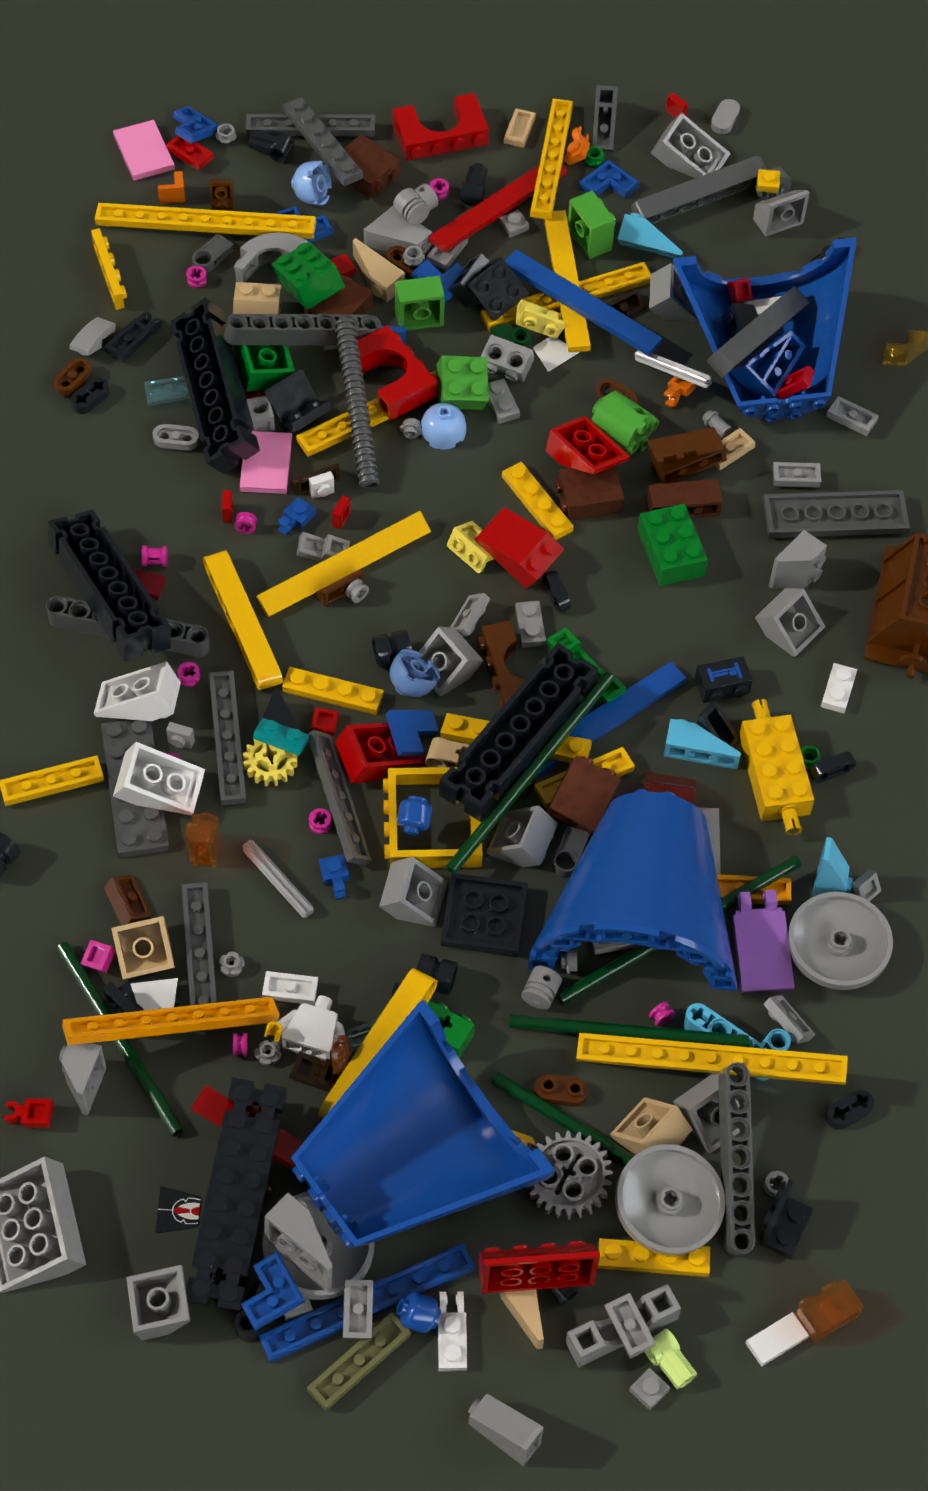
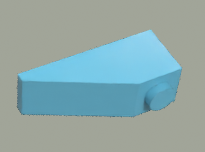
(642, 235)
(695, 744)
(832, 871)

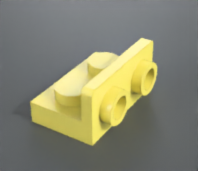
(539, 319)
(465, 546)

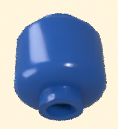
(414, 815)
(419, 1312)

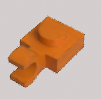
(578, 148)
(676, 388)

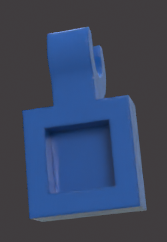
(296, 514)
(334, 872)

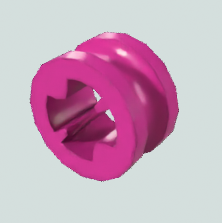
(440, 183)
(196, 271)
(245, 522)
(188, 667)
(323, 814)
(662, 1014)
(240, 1045)

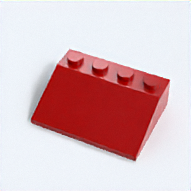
(538, 1267)

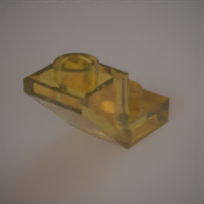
(902, 354)

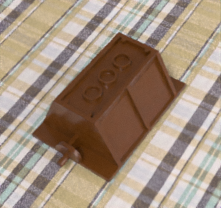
(901, 608)

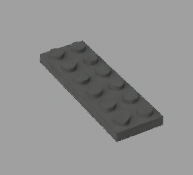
(836, 513)
(137, 828)

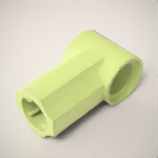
(671, 1360)

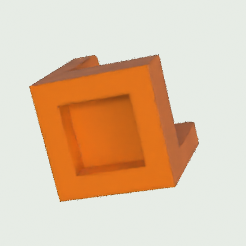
(172, 192)

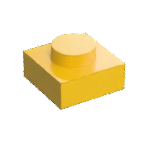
(768, 181)

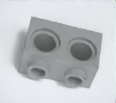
(510, 353)

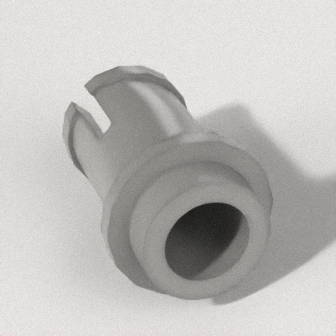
(713, 420)

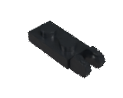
(132, 336)

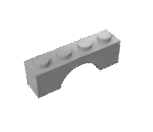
(600, 1337)

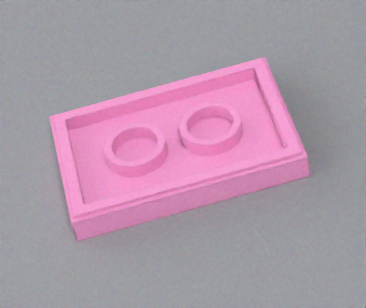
(143, 150)
(269, 467)

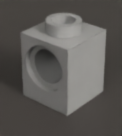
(261, 414)

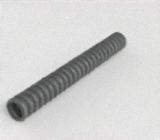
(356, 403)

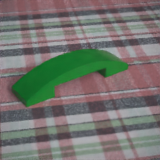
(569, 641)

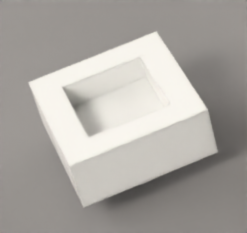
(321, 485)

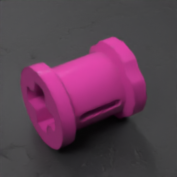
(155, 556)

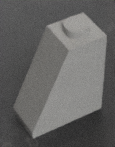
(393, 230)
(506, 1428)

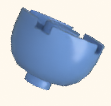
(412, 674)

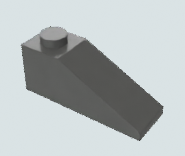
(604, 117)

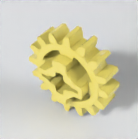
(259, 765)

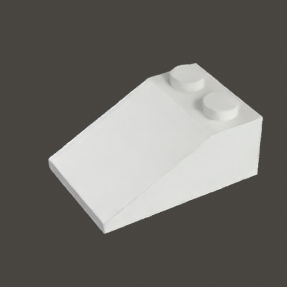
(139, 694)
(158, 780)

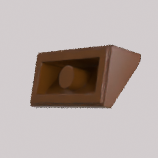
(338, 588)
(127, 900)

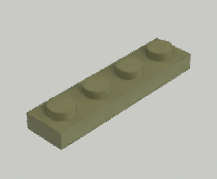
(358, 1362)

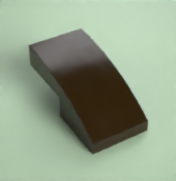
(314, 1072)

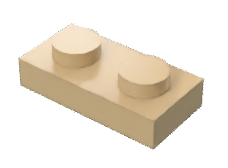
(736, 445)

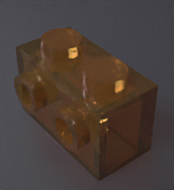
(203, 839)
(828, 1310)

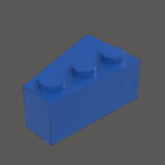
(769, 365)

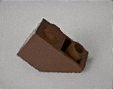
(222, 194)

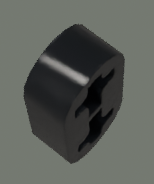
(90, 395)
(556, 591)
(832, 767)
(847, 1104)

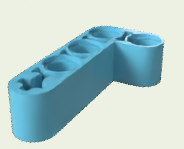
(717, 1023)

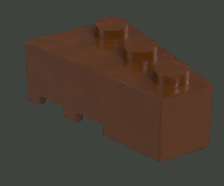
(685, 454)

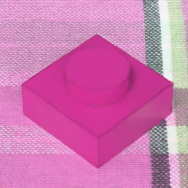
(98, 956)

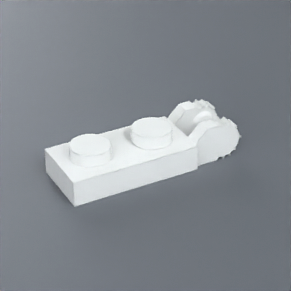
(452, 1336)

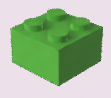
(591, 224)
(419, 303)
(463, 381)

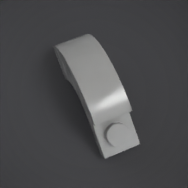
(264, 250)

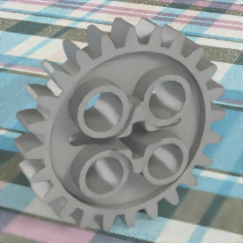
(590, 1185)

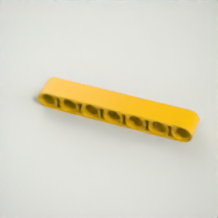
(242, 620)
(411, 991)

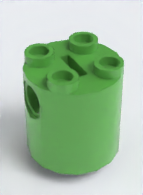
(624, 421)

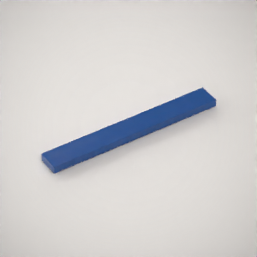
(583, 303)
(625, 706)
(386, 1294)

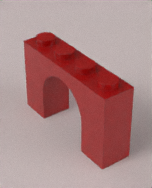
(421, 142)
(413, 388)

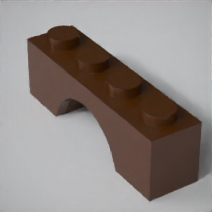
(499, 645)

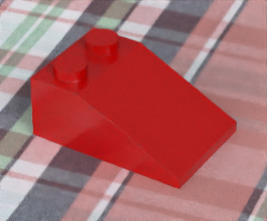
(584, 447)
(519, 546)
(370, 751)

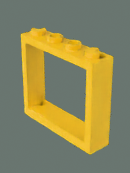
(430, 858)

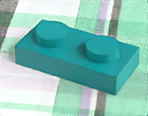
(281, 736)

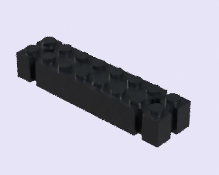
(214, 386)
(109, 585)
(518, 732)
(236, 1194)

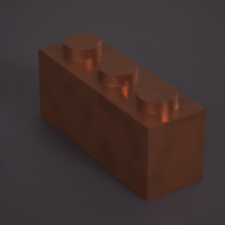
(701, 497)

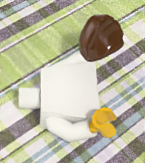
(315, 1033)

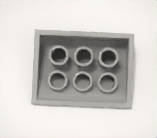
(37, 1226)

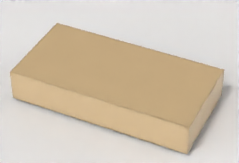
(519, 128)

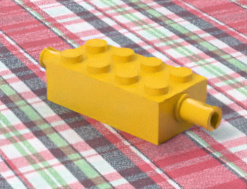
(776, 768)

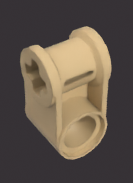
(444, 753)

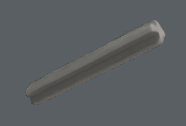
(674, 368)
(277, 878)

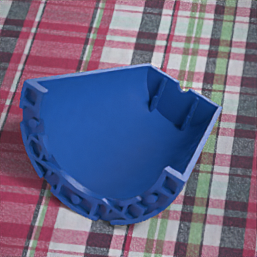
(817, 325)
(645, 884)
(411, 1141)

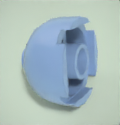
(311, 183)
(443, 426)

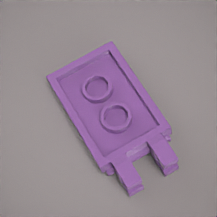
(762, 945)

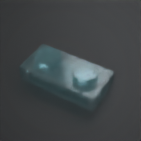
(166, 390)

